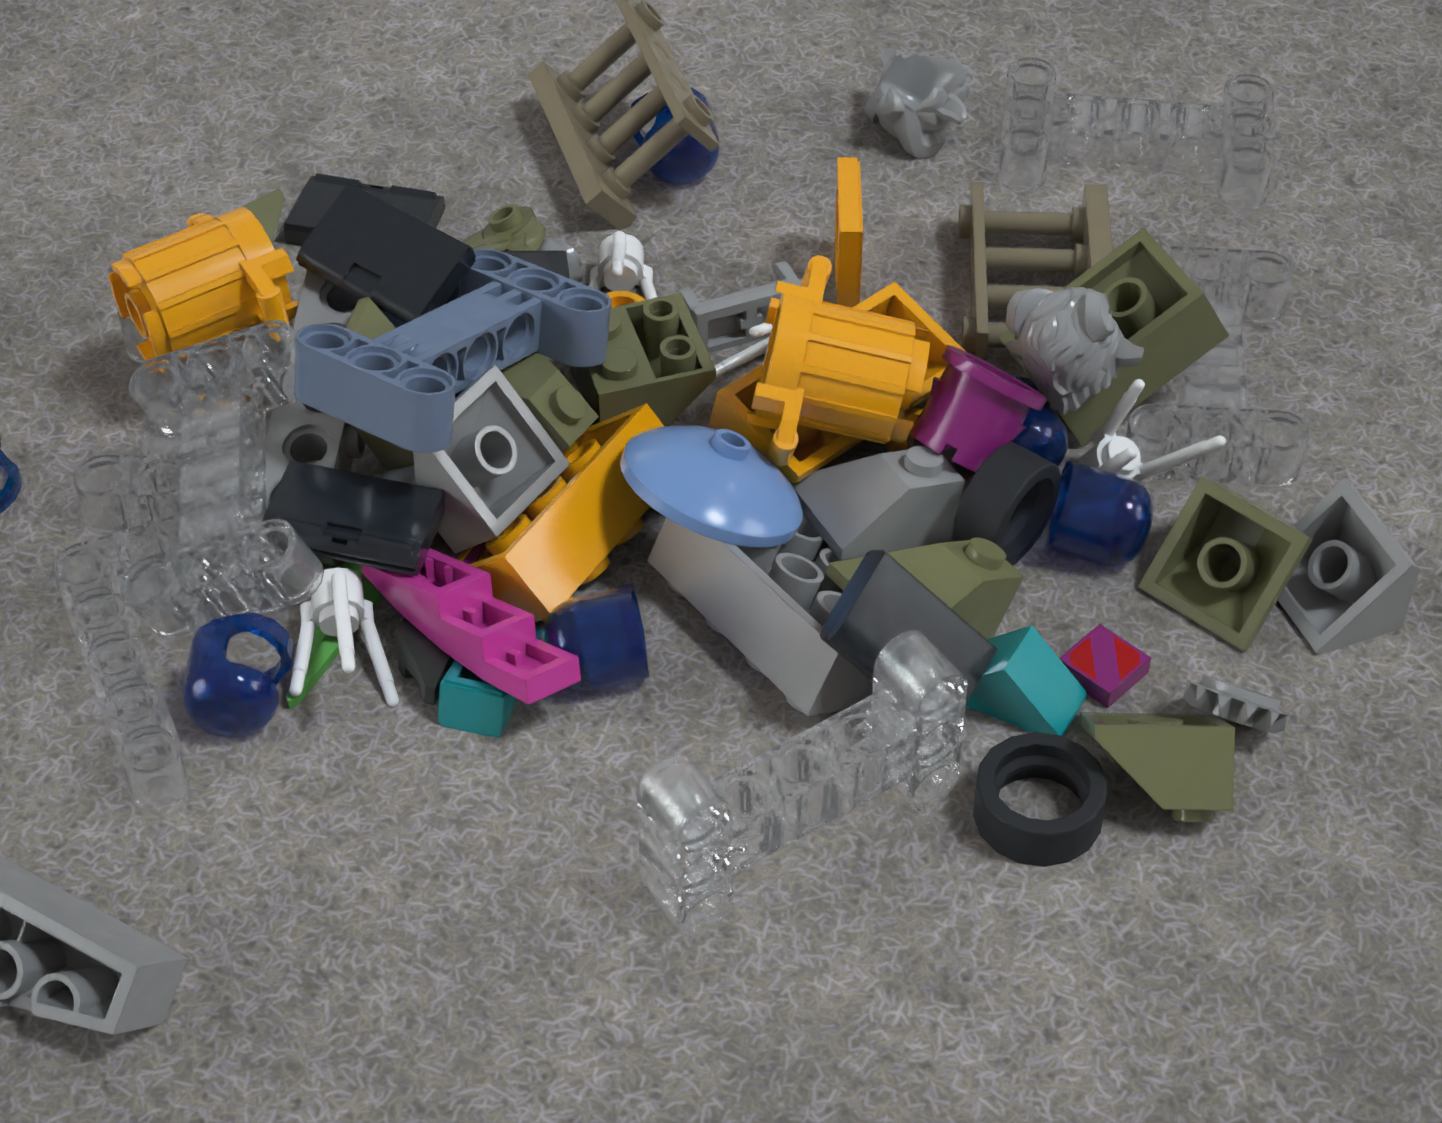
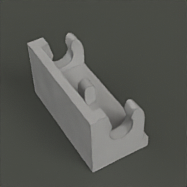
(727, 319)

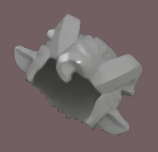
(919, 99)
(1068, 343)

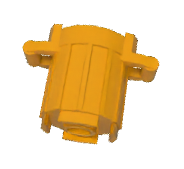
(203, 282)
(835, 368)

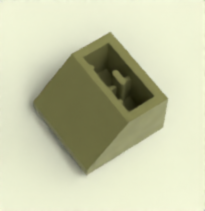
(650, 359)

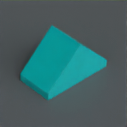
(1028, 685)

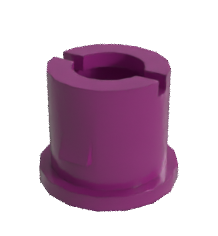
(974, 409)

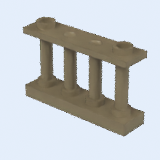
(577, 123)
(1085, 224)

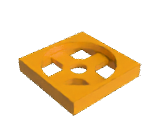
(848, 232)

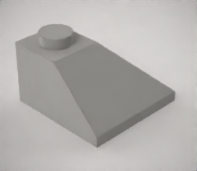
(494, 463)
(883, 502)

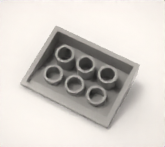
(768, 608)

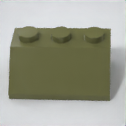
(1155, 310)

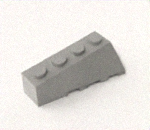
(79, 961)

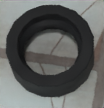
(1009, 500)
(1031, 839)

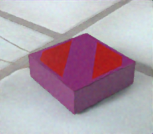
(1106, 665)

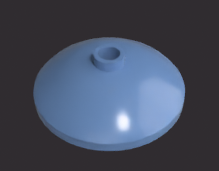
(713, 484)

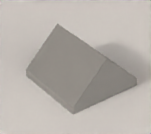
(1352, 576)

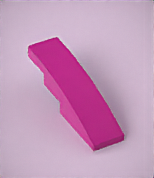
(487, 636)

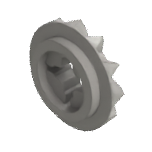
(1236, 704)

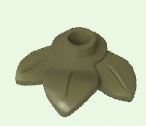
(509, 230)

